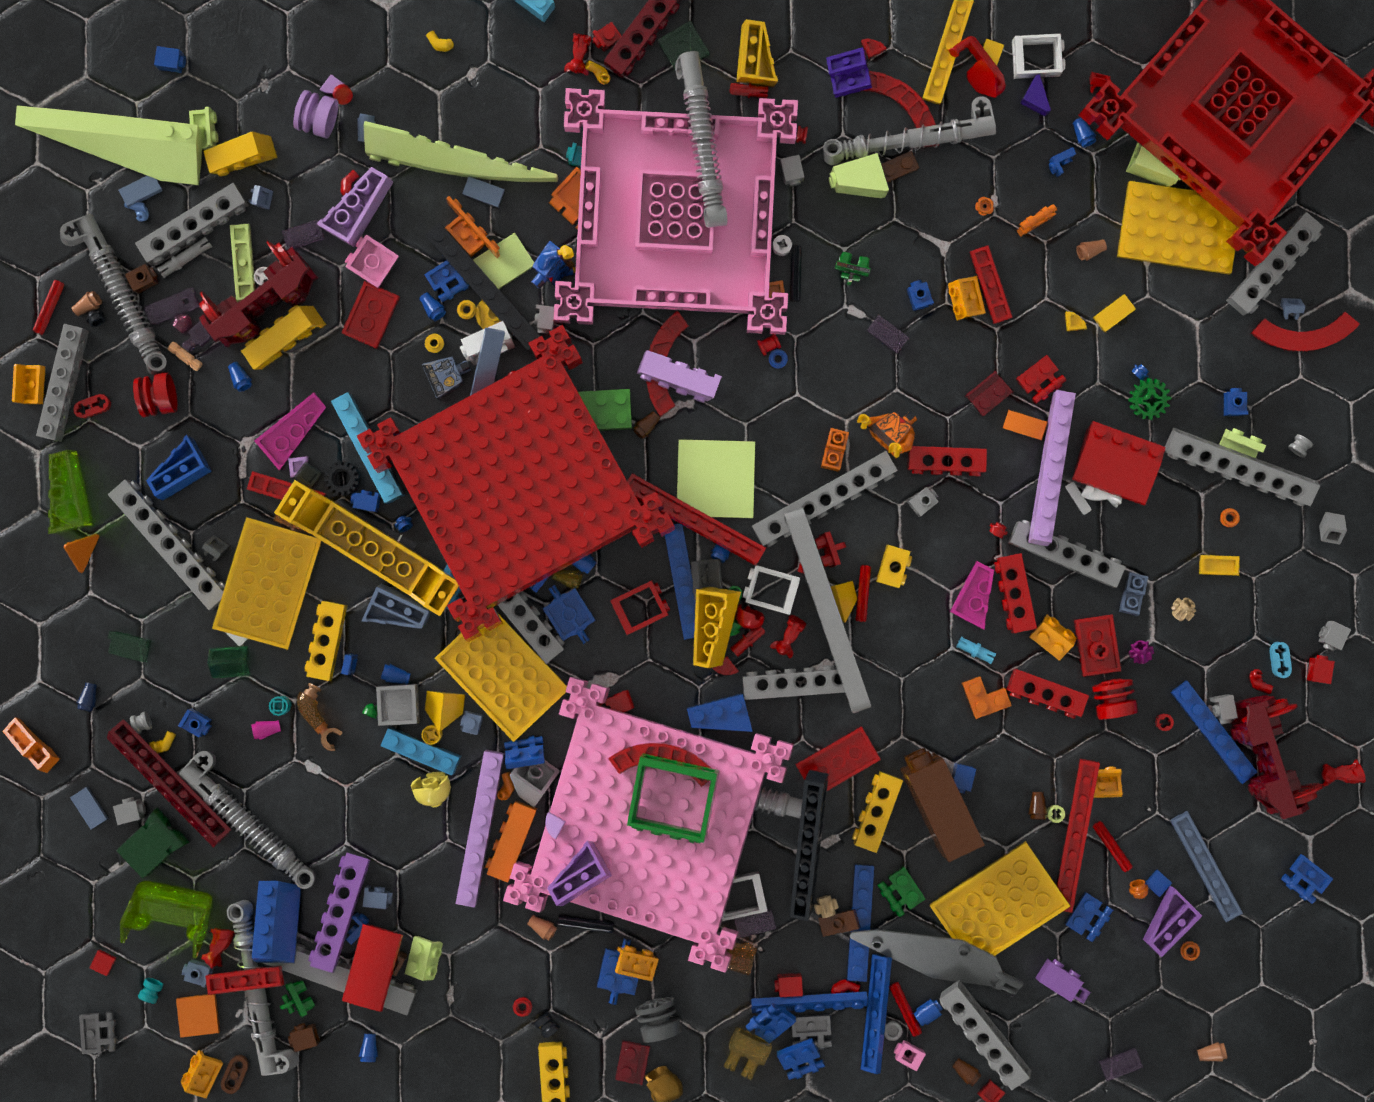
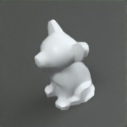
(1097, 495)

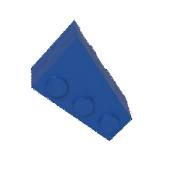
(179, 470)
(721, 714)

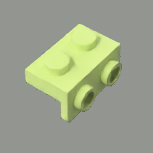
(206, 118)
(1236, 441)
(423, 958)

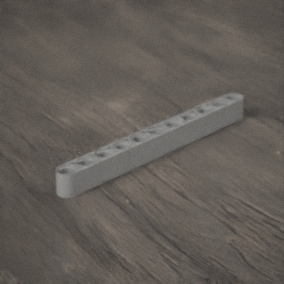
(827, 610)

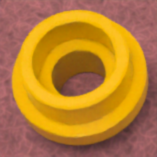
(466, 303)
(440, 345)

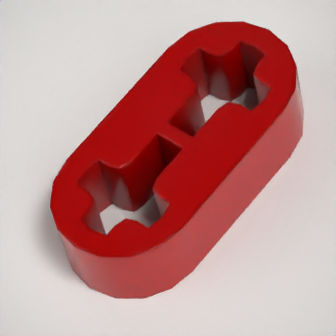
(94, 410)

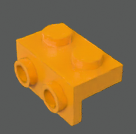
(28, 384)
(1053, 637)
(1108, 783)

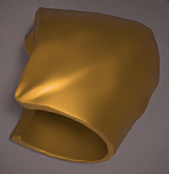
(664, 1085)

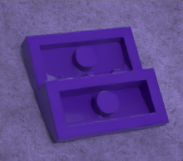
(849, 72)

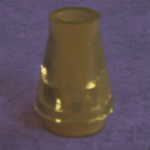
(569, 578)

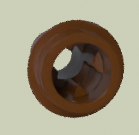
(646, 425)
(1038, 806)
(967, 1072)

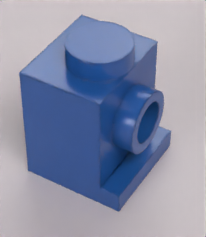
(916, 301)
(1231, 407)
(366, 501)
(193, 715)

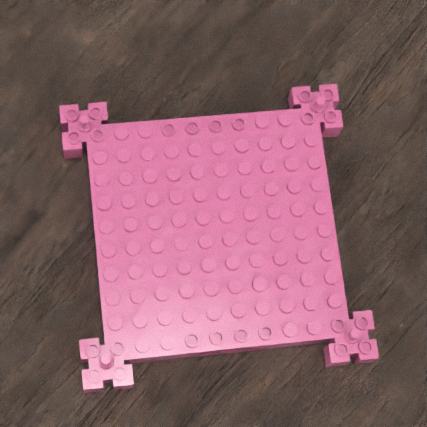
(644, 217)
(653, 877)

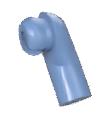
(140, 210)

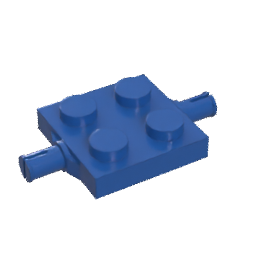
(569, 614)
(612, 981)

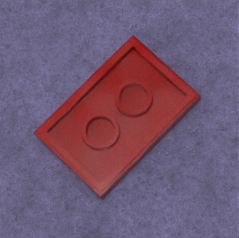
(370, 315)
(1097, 630)

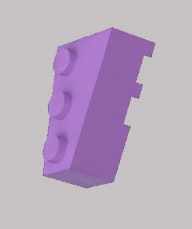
(580, 875)
(1170, 921)

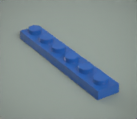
(682, 579)
(1214, 732)
(862, 904)
(812, 1002)
(876, 1013)

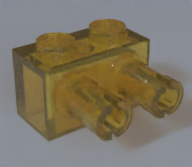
(750, 1046)

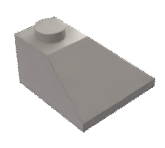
(533, 781)

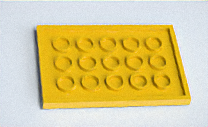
(1174, 229)
(266, 583)
(503, 677)
(1001, 902)

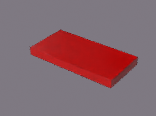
(841, 758)

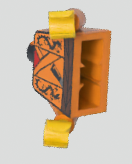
(891, 431)

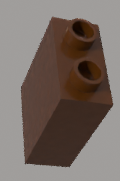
(940, 804)

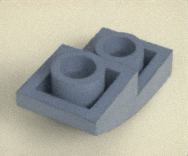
(1133, 593)

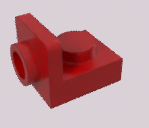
(606, 37)

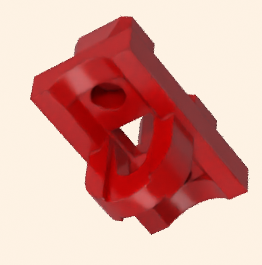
(831, 556)

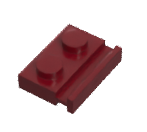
(988, 393)
(632, 1062)

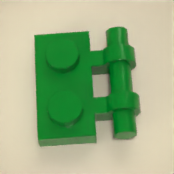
(906, 888)

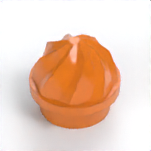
(1138, 889)

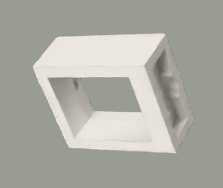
(1018, 56)
(472, 343)
(790, 594)
(761, 907)

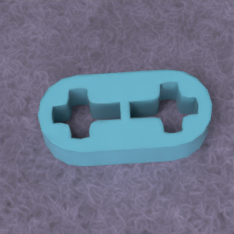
(1285, 660)

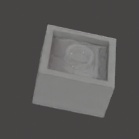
(398, 704)

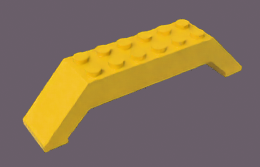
(368, 546)

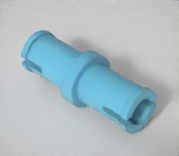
(976, 650)

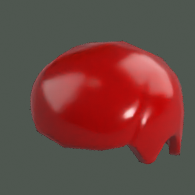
(748, 617)

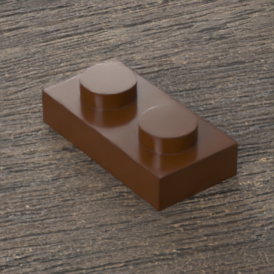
(899, 166)

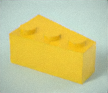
(755, 58)
(240, 153)

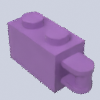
(1061, 981)

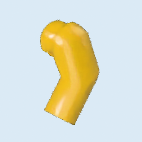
(439, 44)
(599, 71)
(163, 745)

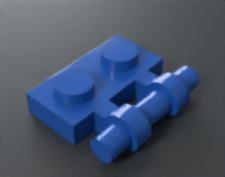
(441, 276)
(524, 756)
(1311, 874)
(1083, 914)
(774, 1025)
(798, 1054)

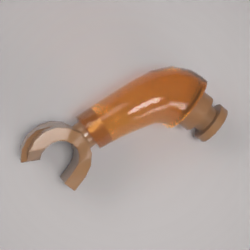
(308, 708)

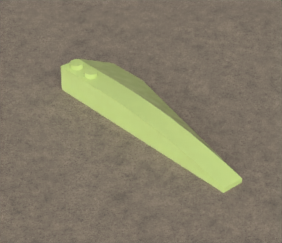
(144, 145)
(419, 152)

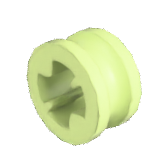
(1061, 813)

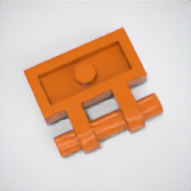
(1034, 221)

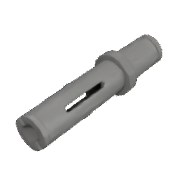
(184, 257)

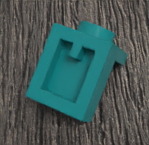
(574, 155)

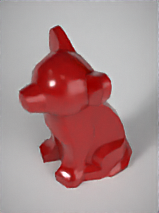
(580, 45)
(795, 626)
(1347, 773)
(221, 940)

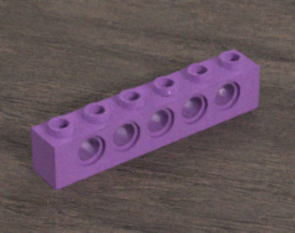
(316, 957)

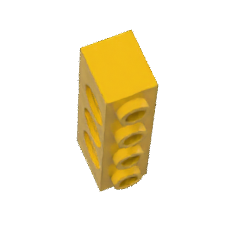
(338, 613)
(872, 841)
(547, 1052)

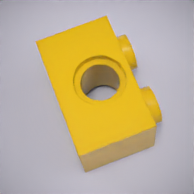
(885, 575)

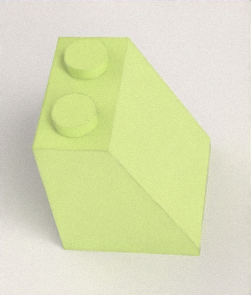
(1150, 168)
(860, 177)

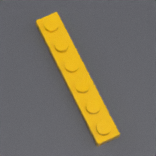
(944, 61)

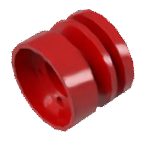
(155, 395)
(1115, 699)

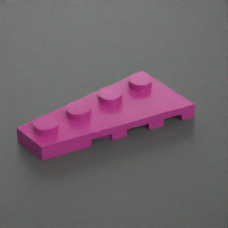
(288, 432)

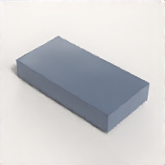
(140, 190)
(483, 192)
(89, 808)

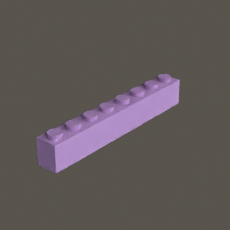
(1051, 468)
(480, 828)

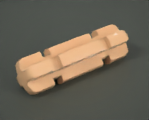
(185, 356)

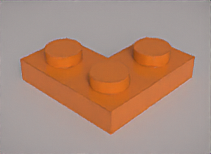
(984, 703)

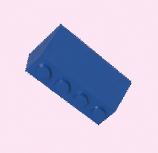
(276, 922)

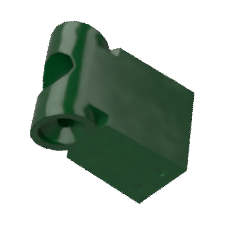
(152, 844)

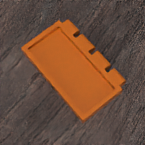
(567, 197)

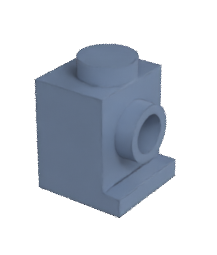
(471, 722)
(377, 897)
(202, 969)

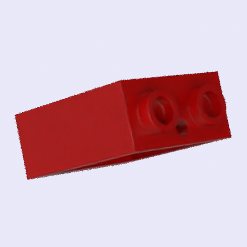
(622, 615)

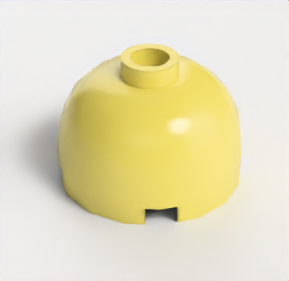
(431, 790)

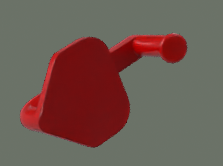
(984, 74)

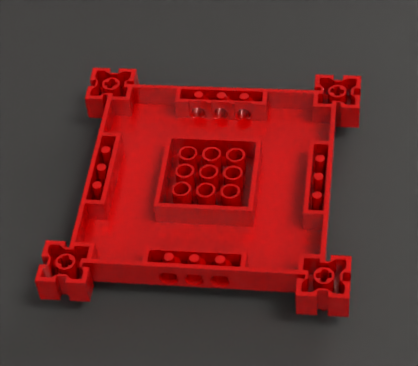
(1239, 111)
(515, 483)

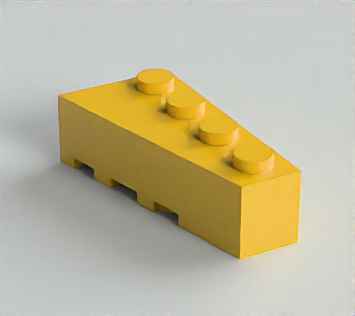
(282, 336)
(713, 624)

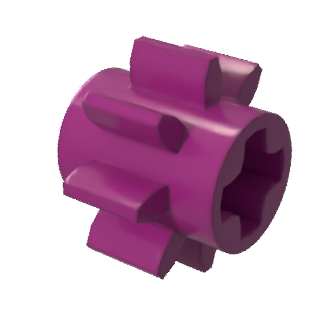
(1141, 652)

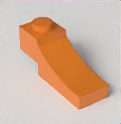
(30, 745)

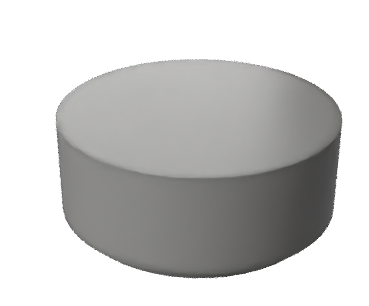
(892, 1030)

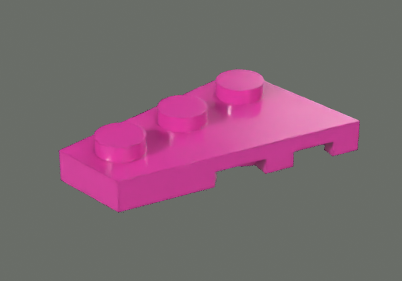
(974, 596)

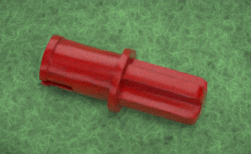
(749, 90)
(747, 640)

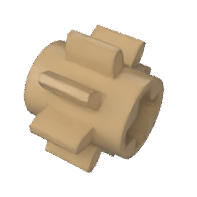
(1183, 609)
(826, 906)

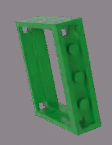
(660, 828)

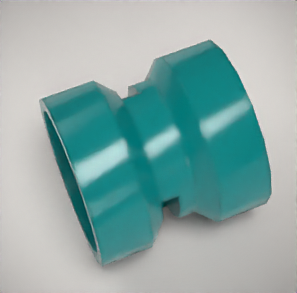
(283, 705)
(150, 990)

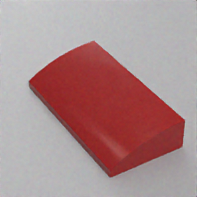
(372, 967)

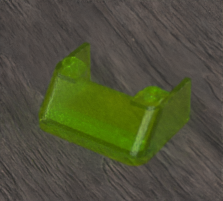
(169, 906)

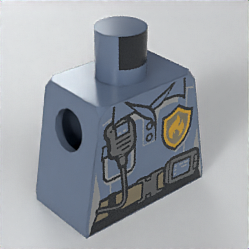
(445, 375)

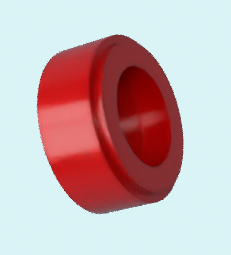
(342, 94)

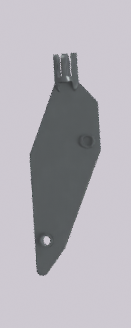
(941, 958)

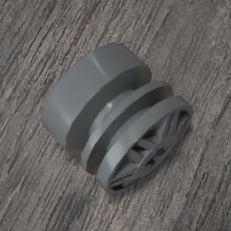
(657, 1016)

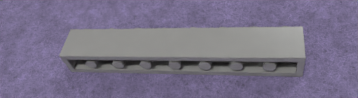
(398, 998)

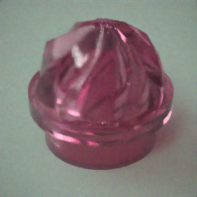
(182, 322)

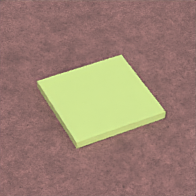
(717, 477)

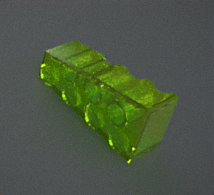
(67, 494)

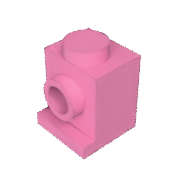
(914, 1059)

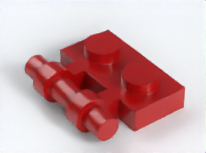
(1039, 373)

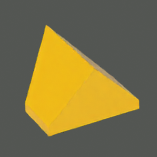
(845, 598)
(444, 707)

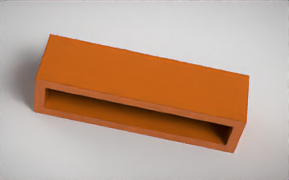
(512, 840)

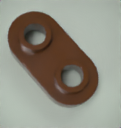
(235, 1073)

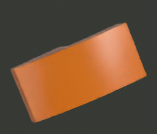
(1025, 425)
(834, 449)

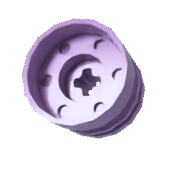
(315, 114)

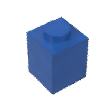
(169, 59)
(963, 777)

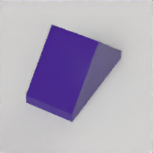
(1036, 98)

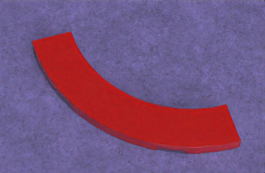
(904, 96)
(1305, 341)
(661, 345)
(630, 757)

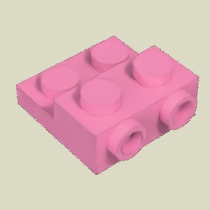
(371, 261)

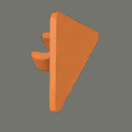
(81, 551)

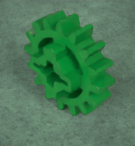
(1148, 391)

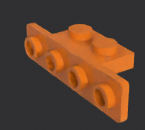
(467, 233)

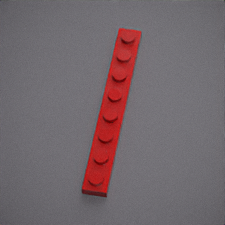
(700, 522)
(1077, 830)

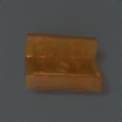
(742, 958)

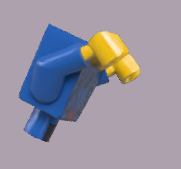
(553, 264)

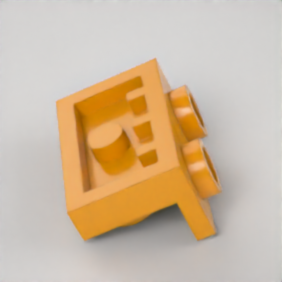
(966, 298)
(636, 963)
(201, 1074)

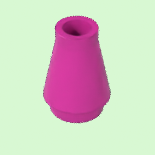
(265, 728)

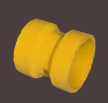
(431, 734)

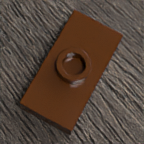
(839, 923)

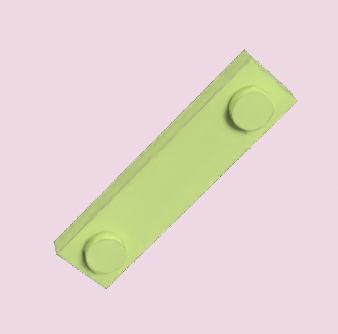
(242, 260)

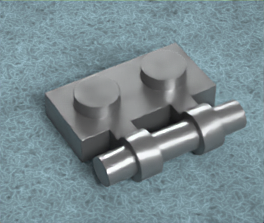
(813, 1026)
(91, 1032)

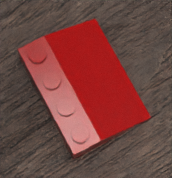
(1118, 463)

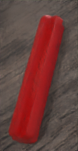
(48, 307)
(863, 593)
(1112, 846)
(905, 1009)

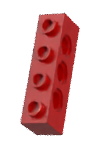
(977, 460)
(1027, 620)
(1076, 703)

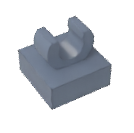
(261, 197)
(1292, 305)

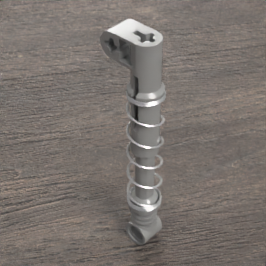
(919, 137)
(263, 1033)

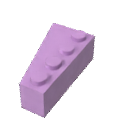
(357, 207)
(678, 376)

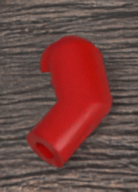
(346, 183)
(1257, 682)
(843, 986)

